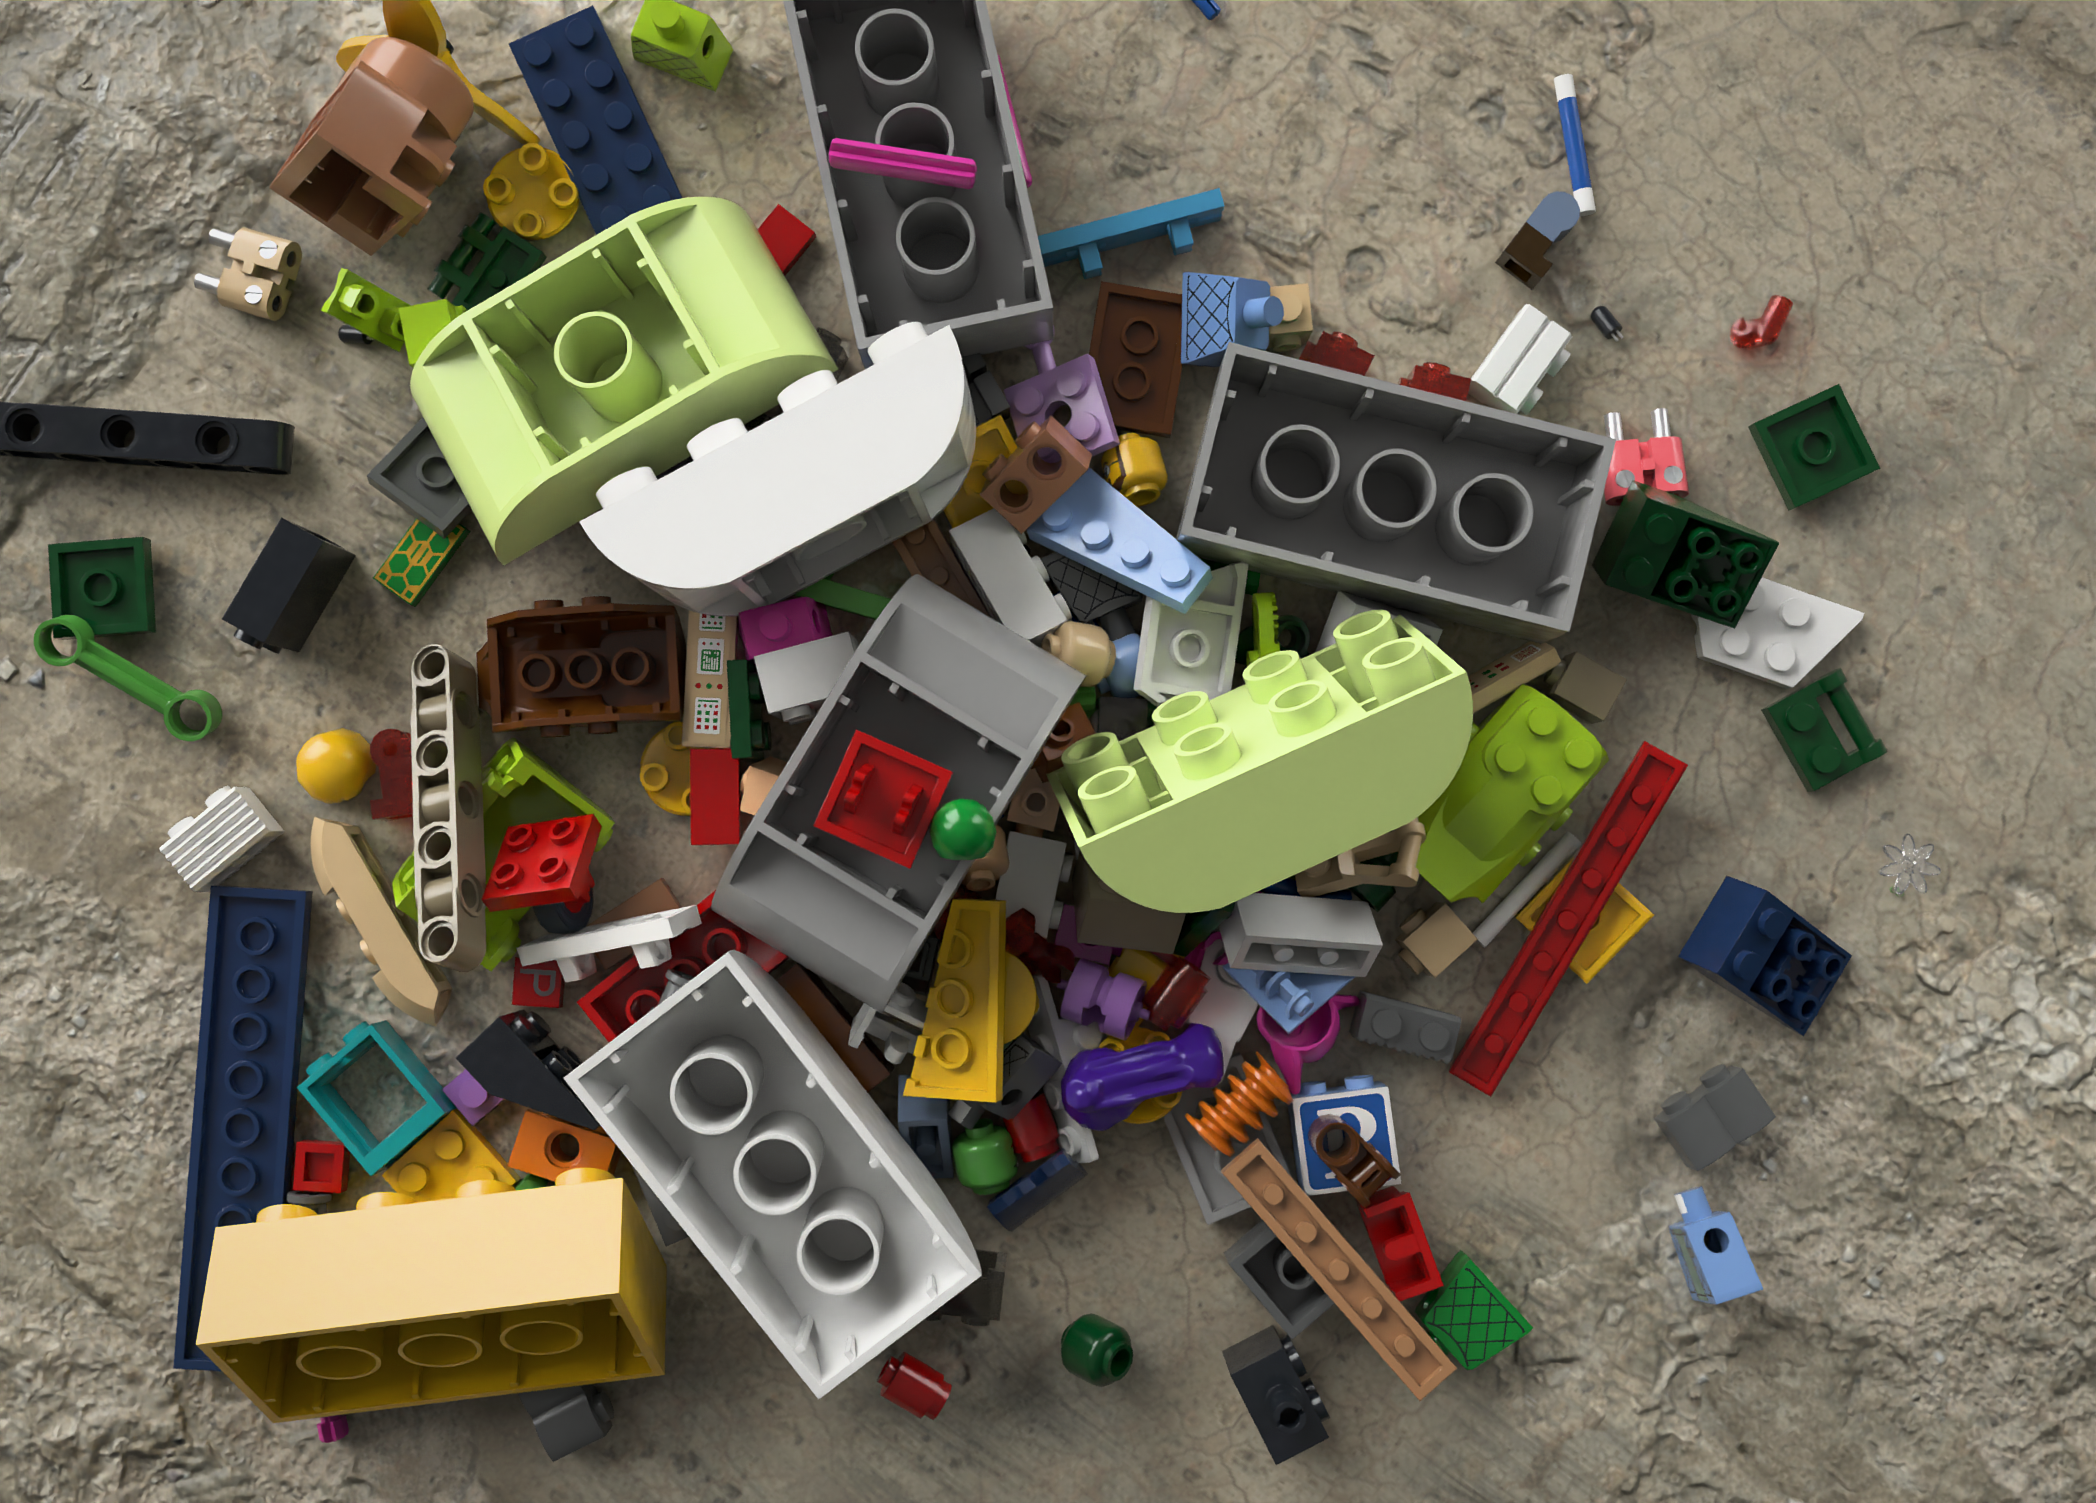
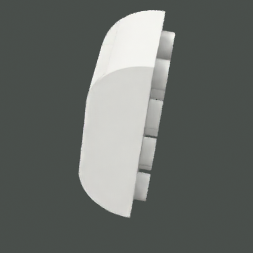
(802, 490)

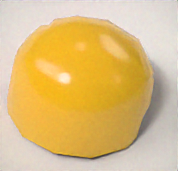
(334, 765)

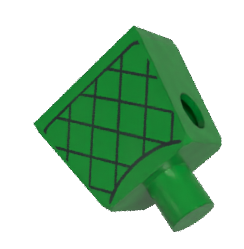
(1470, 1314)

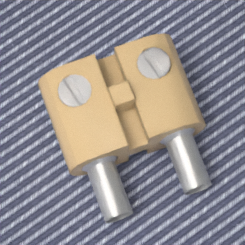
(257, 274)

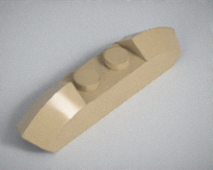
(390, 937)

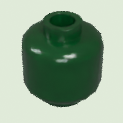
(1096, 1350)

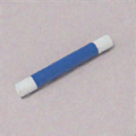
(1574, 143)

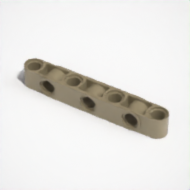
(447, 810)

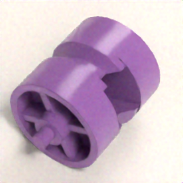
(1103, 999)

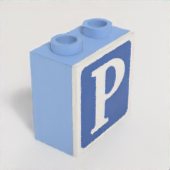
(1362, 1105)

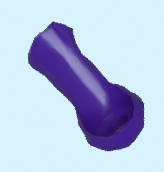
(1109, 1085)

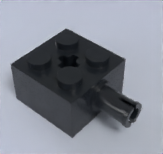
(1281, 1405)

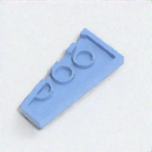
(1120, 541)

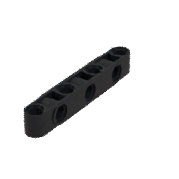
(159, 438)

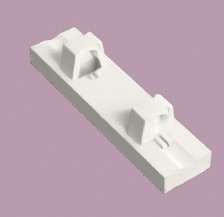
(645, 933)

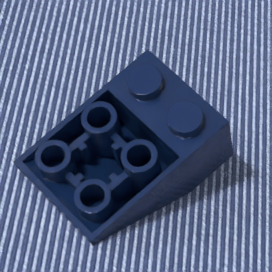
(1765, 954)

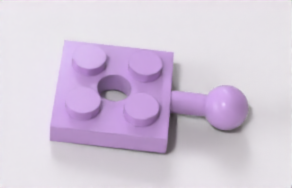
(1070, 384)

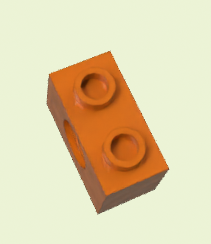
(539, 1150)

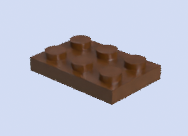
(1139, 356)

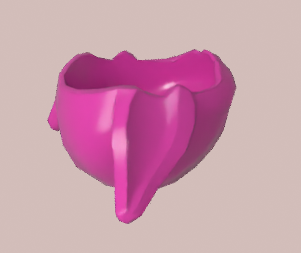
(1306, 1042)

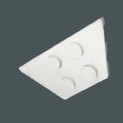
(1777, 635)
(1193, 648)

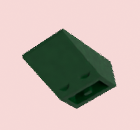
(1682, 555)

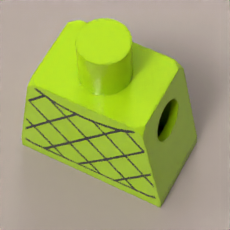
(673, 39)

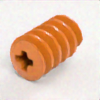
(1240, 1106)

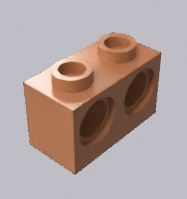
(1043, 479)

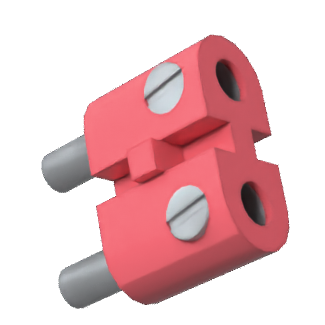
(1653, 462)

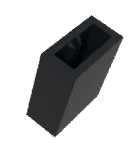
(287, 588)

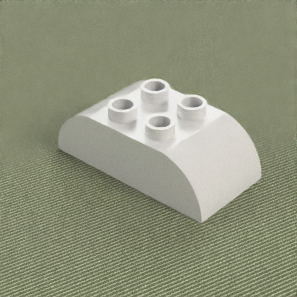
(780, 1169)

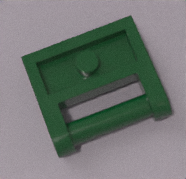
(1810, 737)

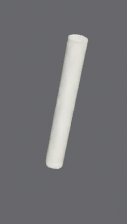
(1526, 888)

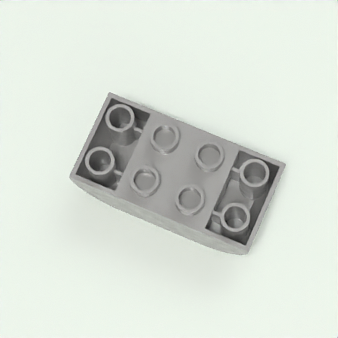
(936, 686)

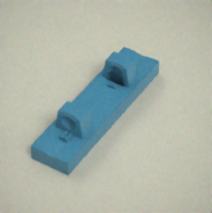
(1128, 228)

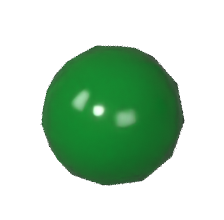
(962, 830)

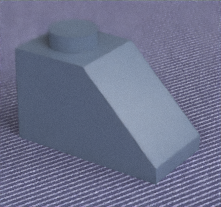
(927, 1130)

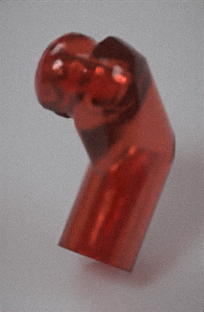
(1763, 330)

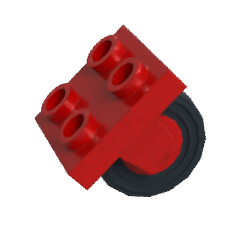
(547, 869)

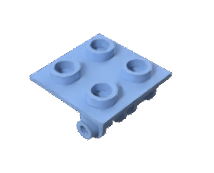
(1288, 995)

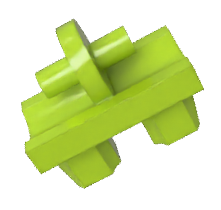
(366, 309)

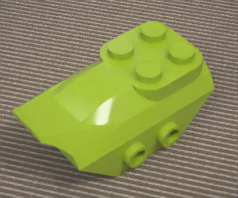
(1509, 790)

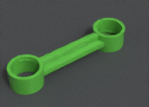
(127, 677)

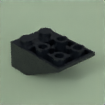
(526, 1067)

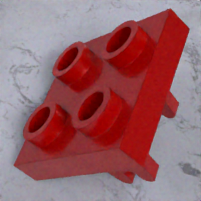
(883, 799)

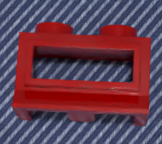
(1400, 1244)

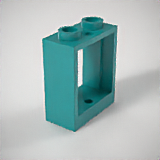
(343, 1120)

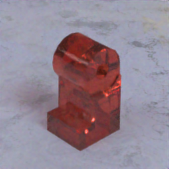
(392, 754)

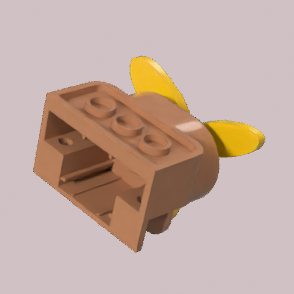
(387, 130)

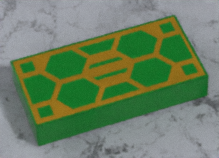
(418, 561)

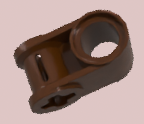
(1355, 1163)

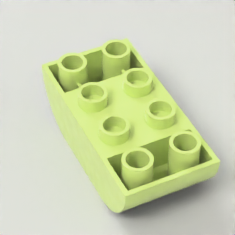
(611, 365)
(1271, 771)

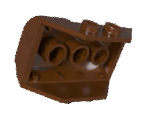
(582, 667)

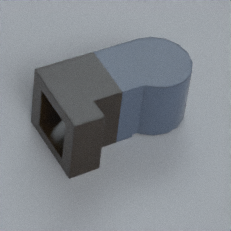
(1546, 225)

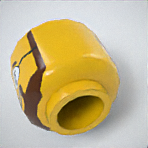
(1135, 468)

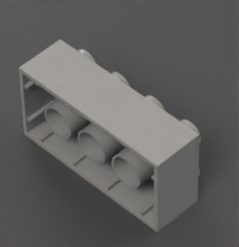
(910, 248)
(1395, 494)

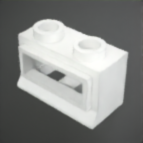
(897, 1036)

